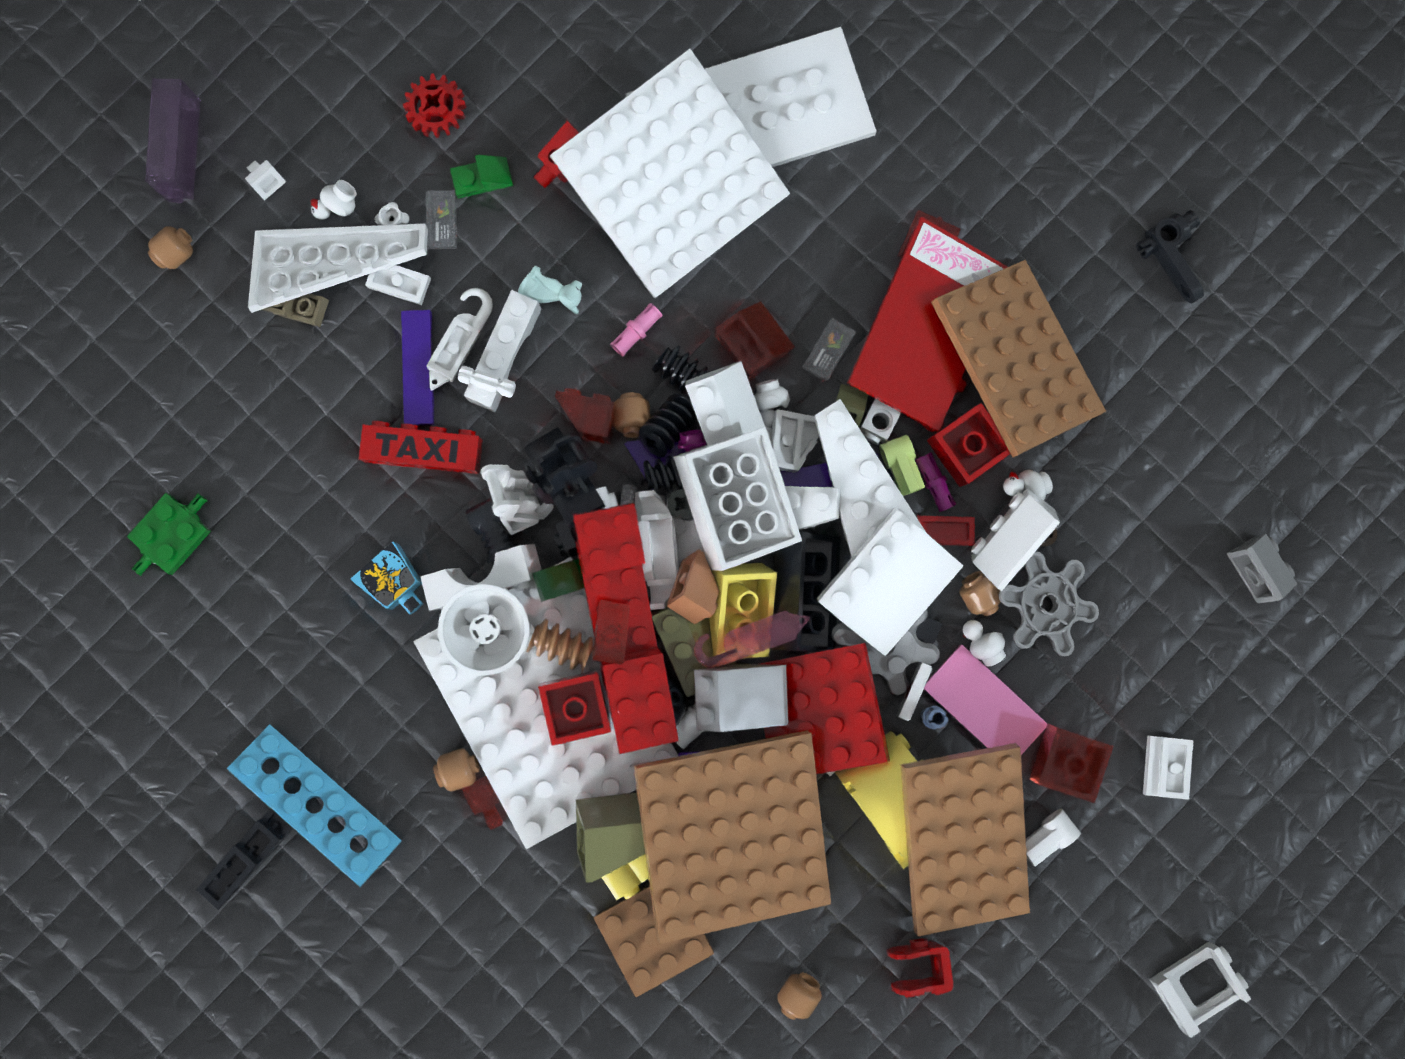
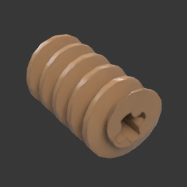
(561, 645)

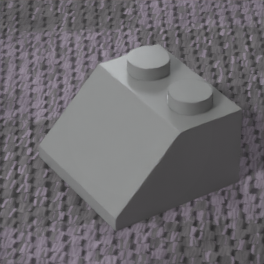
(1263, 569)

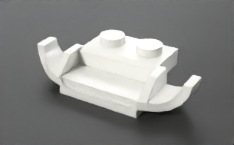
(659, 548)

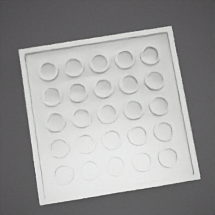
(670, 173)

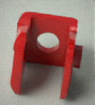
(941, 968)

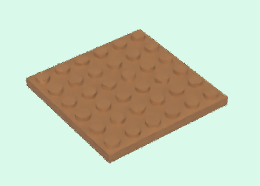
(732, 835)

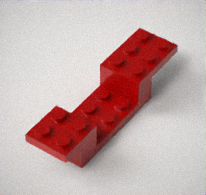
(613, 572)

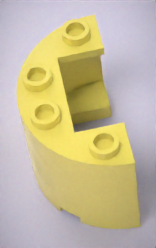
(880, 794)

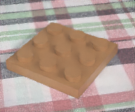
(634, 944)

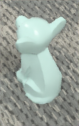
(550, 290)

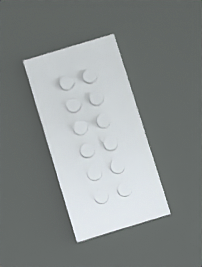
(797, 97)

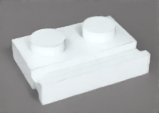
(1168, 767)

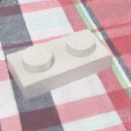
(400, 283)

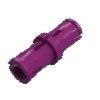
(935, 482)

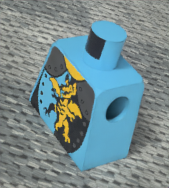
(390, 579)

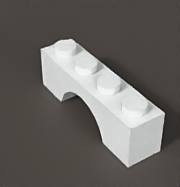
(506, 339)
(510, 570)

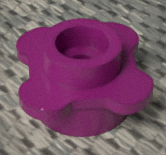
(691, 440)

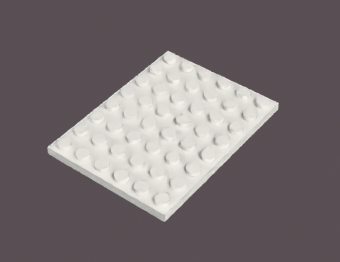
(510, 733)

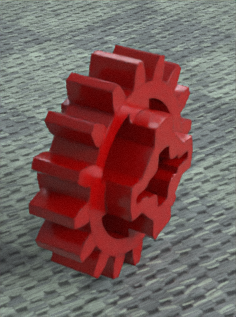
(437, 93)

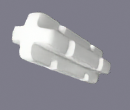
(486, 381)

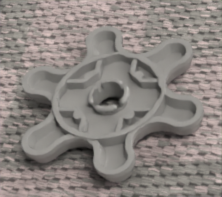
(1066, 606)
(894, 664)

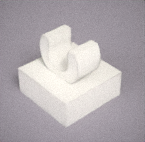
(264, 178)

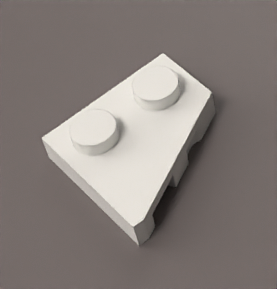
(792, 438)

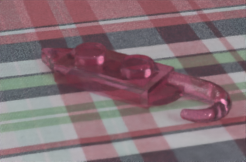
(752, 638)

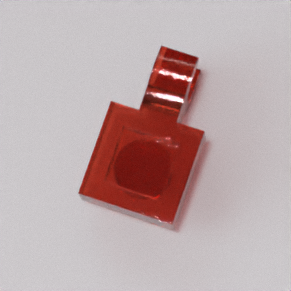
(483, 799)

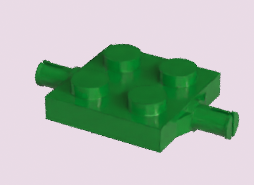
(169, 534)

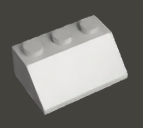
(724, 403)
(1014, 538)

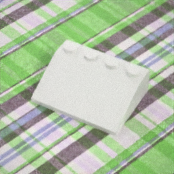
(737, 499)
(889, 581)

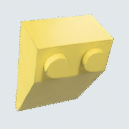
(743, 598)

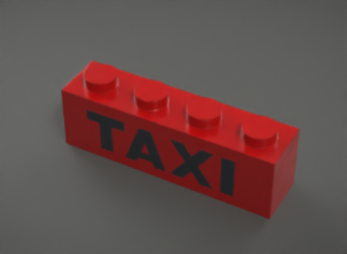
(421, 448)

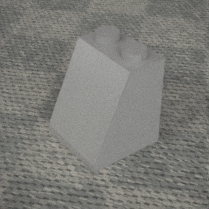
(741, 697)

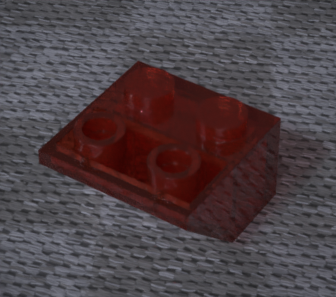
(753, 339)
(589, 416)

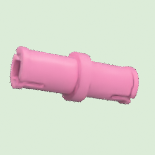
(636, 329)

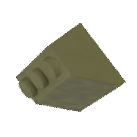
(679, 641)

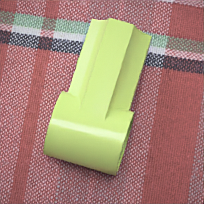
(899, 458)

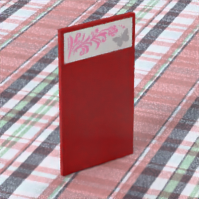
(908, 352)

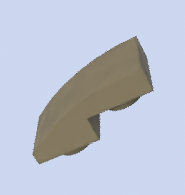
(304, 309)

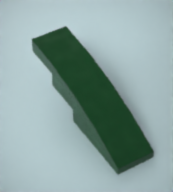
(559, 580)

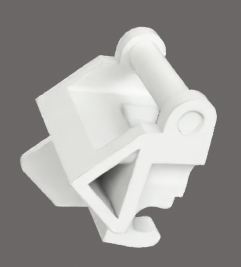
(513, 498)

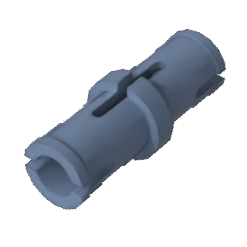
(939, 721)

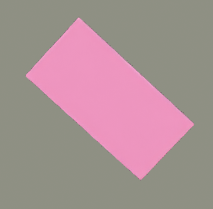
(983, 702)

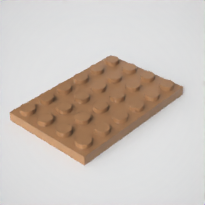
(1018, 357)
(966, 838)

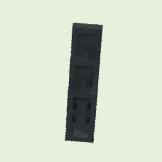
(244, 859)

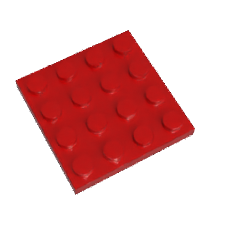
(838, 704)

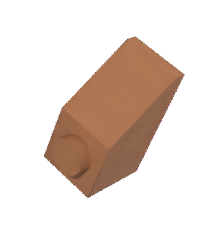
(694, 589)

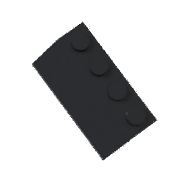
(801, 577)

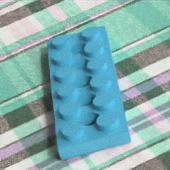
(314, 826)

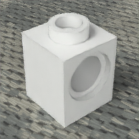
(888, 413)

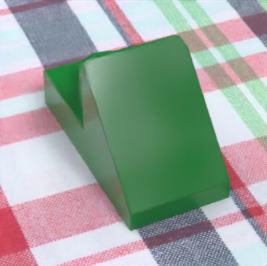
(483, 176)

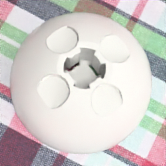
(466, 641)

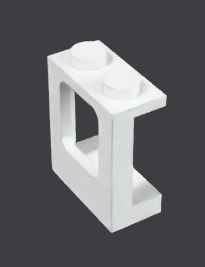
(1178, 1002)

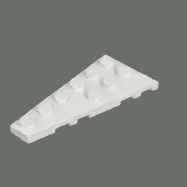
(312, 259)
(855, 469)

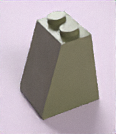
(608, 833)

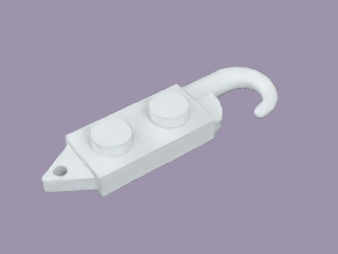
(458, 340)

